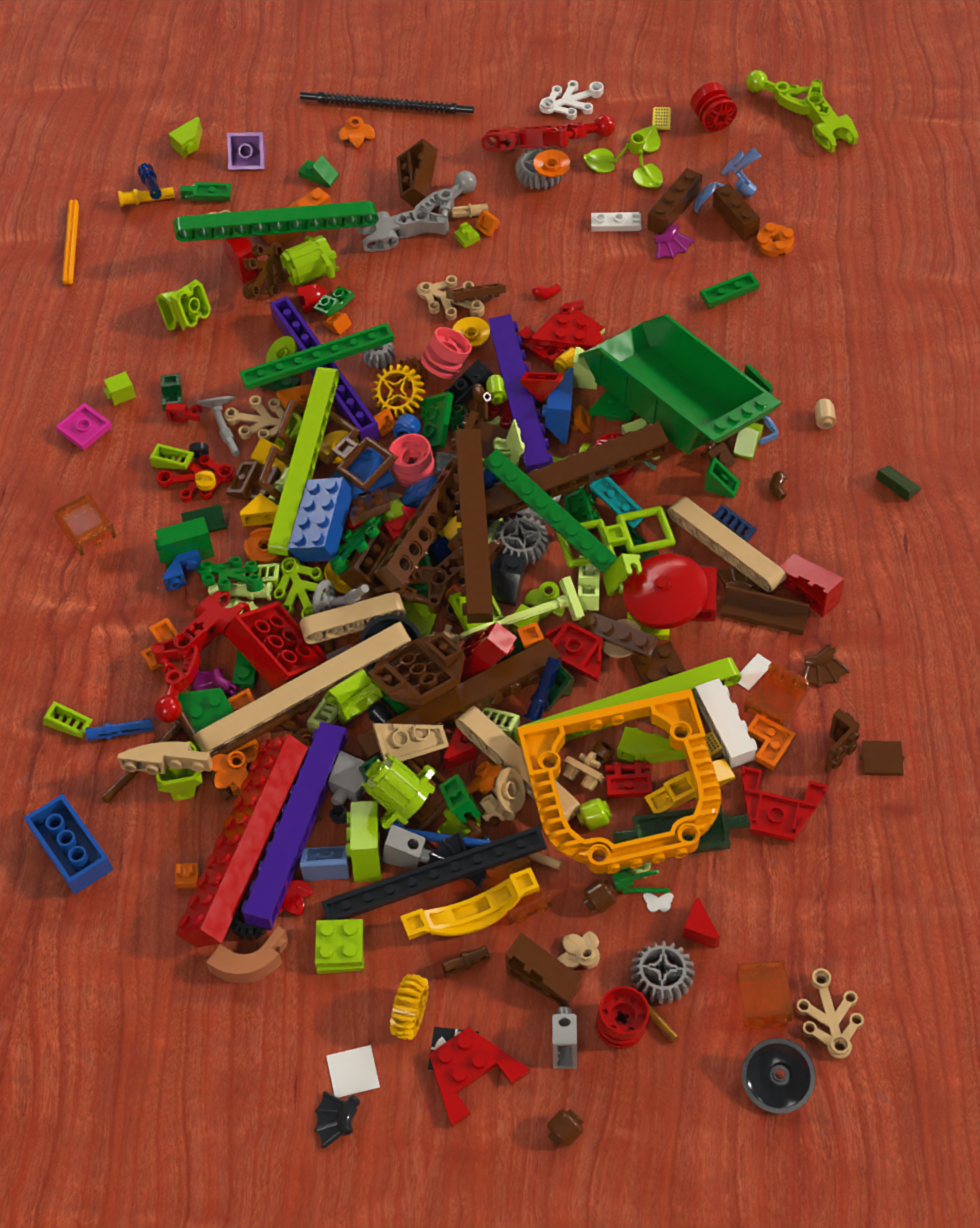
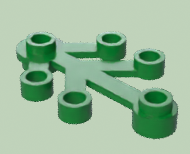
(355, 540)
(208, 570)

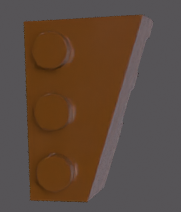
(364, 564)

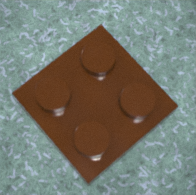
(370, 506)
(660, 665)

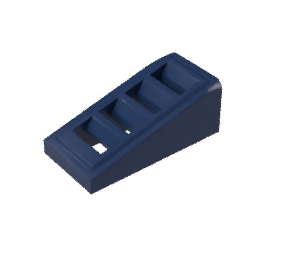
(729, 515)

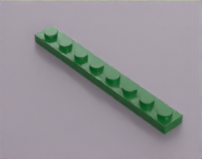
(316, 356)
(549, 511)

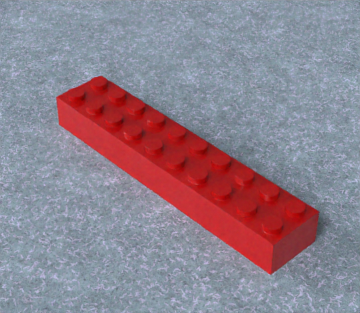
(241, 841)

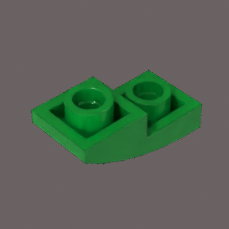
(335, 302)

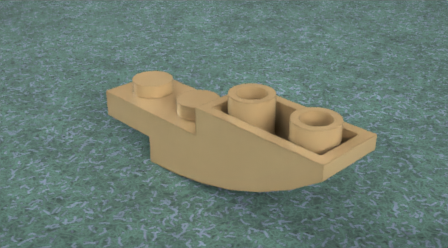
(157, 756)

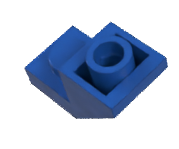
(183, 562)

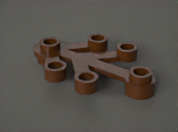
(273, 252)

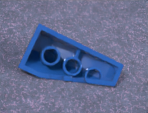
(558, 408)
(363, 467)

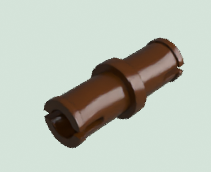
(465, 960)

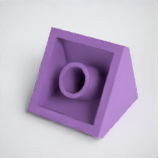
(246, 150)

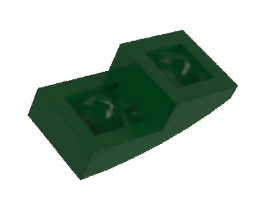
(171, 389)

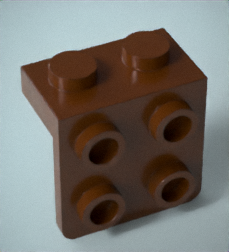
(487, 430)
(845, 733)

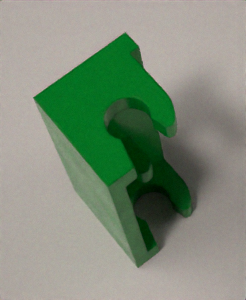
(459, 798)

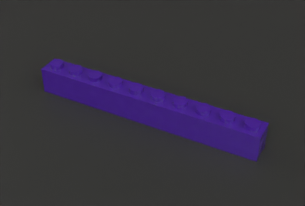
(345, 399)
(520, 400)
(294, 828)

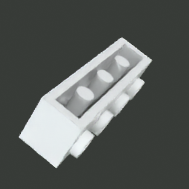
(724, 721)

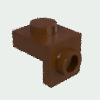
(720, 452)

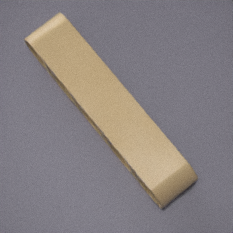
(349, 618)

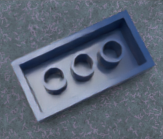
(320, 519)
(68, 844)

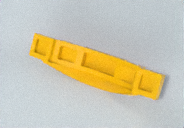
(474, 912)

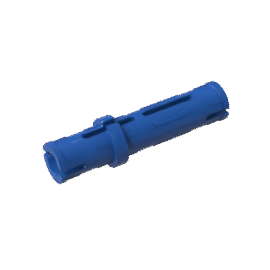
(119, 729)

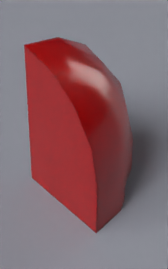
(309, 296)

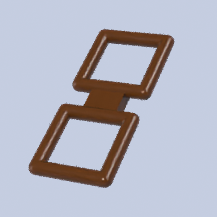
(350, 450)
(284, 455)
(429, 812)

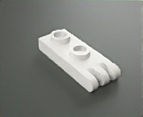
(616, 221)

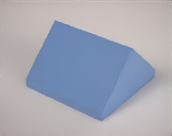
(325, 863)

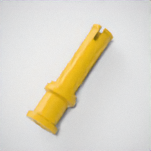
(136, 196)

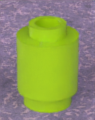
(496, 387)

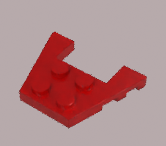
(777, 814)
(463, 1062)

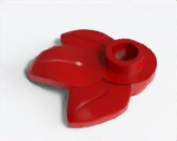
(294, 897)

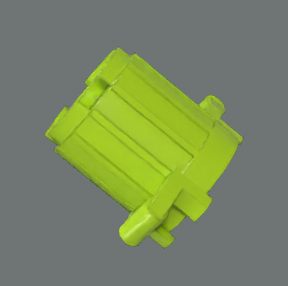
(309, 260)
(398, 789)

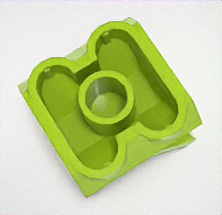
(184, 306)
(353, 696)
(180, 782)

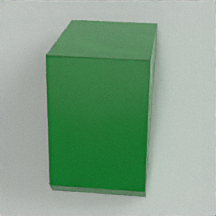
(720, 479)

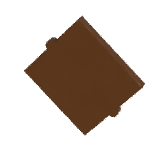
(882, 758)

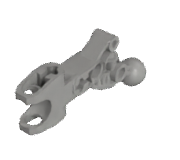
(420, 220)

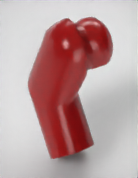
(544, 292)
(568, 307)

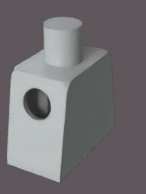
(346, 779)
(404, 848)
(564, 1034)

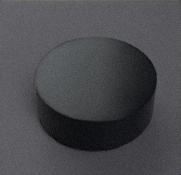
(199, 449)

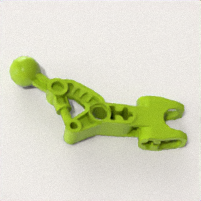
(826, 125)

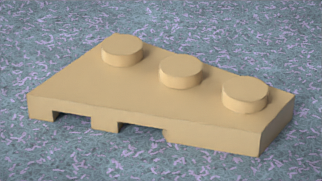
(409, 740)

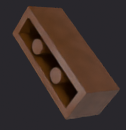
(736, 211)

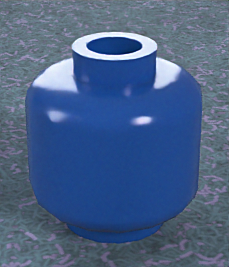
(406, 425)

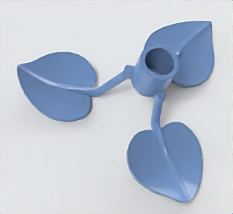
(742, 185)

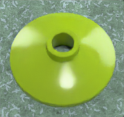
(281, 347)

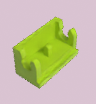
(619, 571)

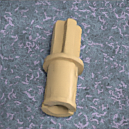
(470, 210)

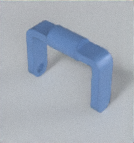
(772, 427)

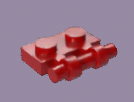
(628, 785)

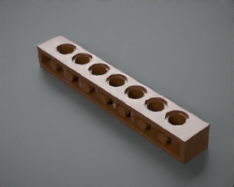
(419, 531)

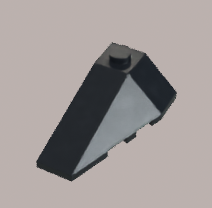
(506, 578)

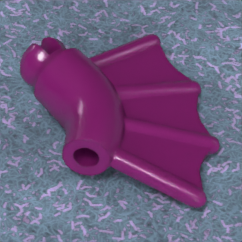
(671, 242)
(211, 680)

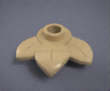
(578, 948)

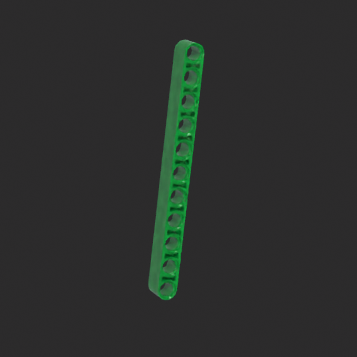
(275, 221)

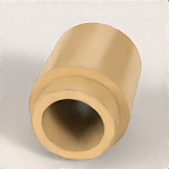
(825, 414)

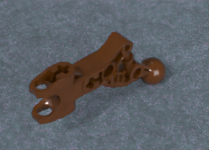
(428, 575)

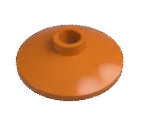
(551, 163)

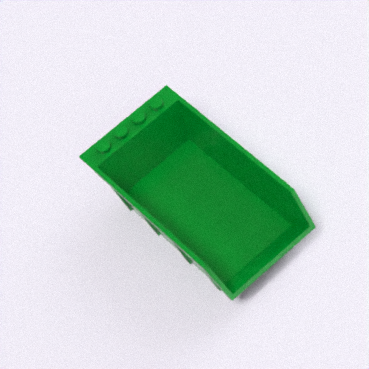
(678, 382)

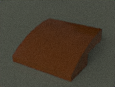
(245, 481)

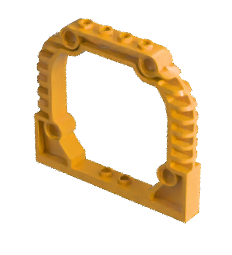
(670, 712)

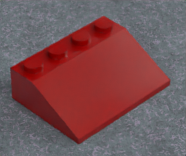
(274, 644)

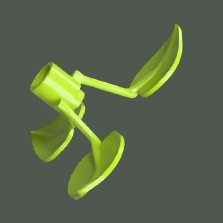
(644, 140)

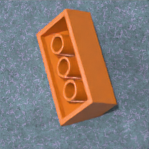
(312, 197)

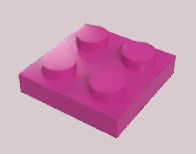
(84, 426)

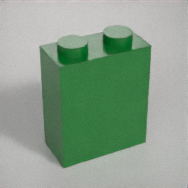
(183, 538)

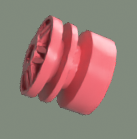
(445, 353)
(413, 459)

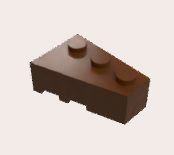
(416, 172)
(542, 971)

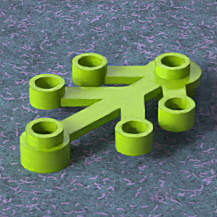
(299, 586)

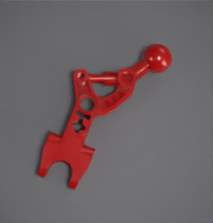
(546, 136)
(187, 645)

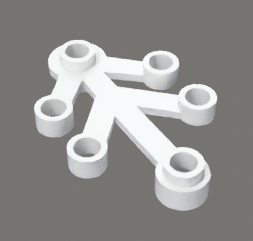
(550, 104)

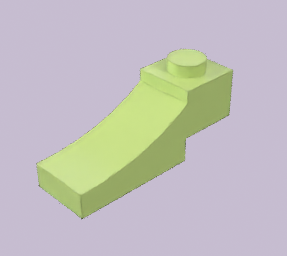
(588, 587)

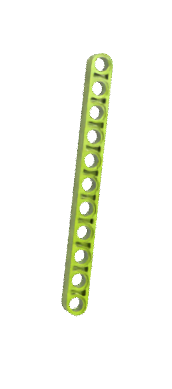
(303, 457)
(723, 669)

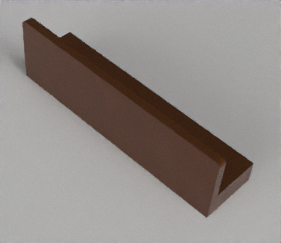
(764, 610)

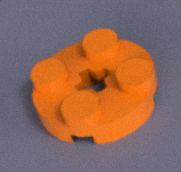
(775, 231)
(254, 544)

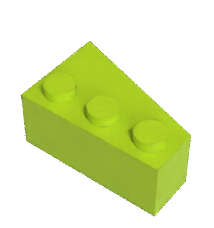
(364, 841)

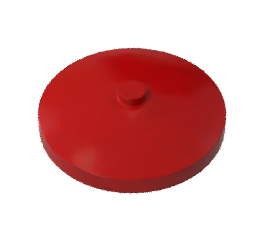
(666, 591)

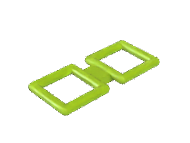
(619, 535)

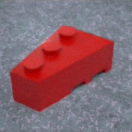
(812, 584)
(486, 649)

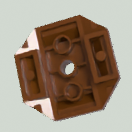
(420, 670)

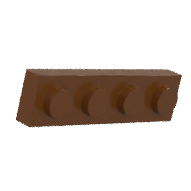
(619, 634)

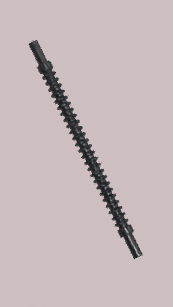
(452, 107)

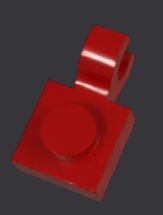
(180, 413)

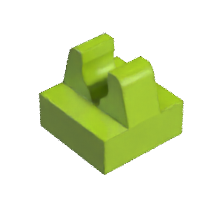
(466, 235)

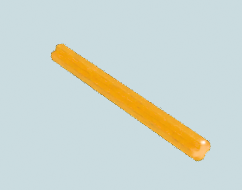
(70, 242)

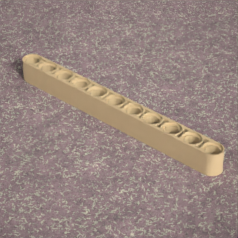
(301, 688)

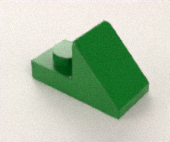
(319, 172)

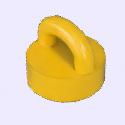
(205, 480)

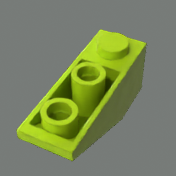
(646, 747)

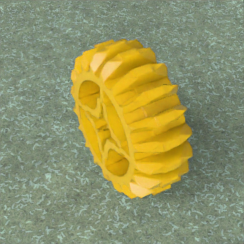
(402, 384)
(409, 1006)

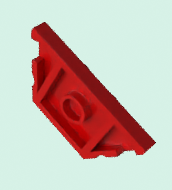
(568, 332)
(578, 648)

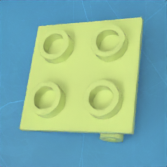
(512, 446)

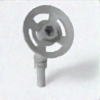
(225, 432)
(329, 599)

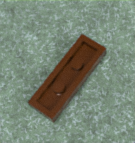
(475, 292)

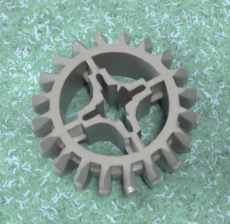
(527, 174)
(531, 533)
(672, 972)

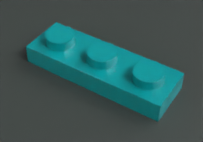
(616, 499)

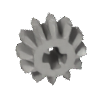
(379, 356)

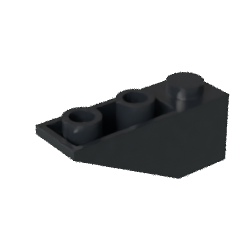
(462, 387)

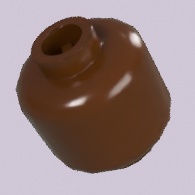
(599, 896)
(565, 1127)

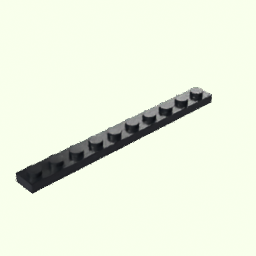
(434, 875)

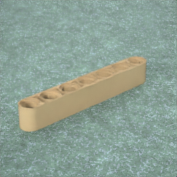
(726, 544)
(505, 751)

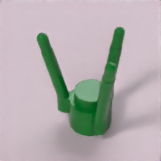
(624, 880)

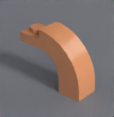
(252, 966)

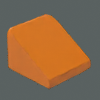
(337, 322)

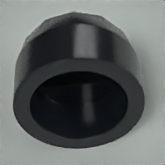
(335, 814)

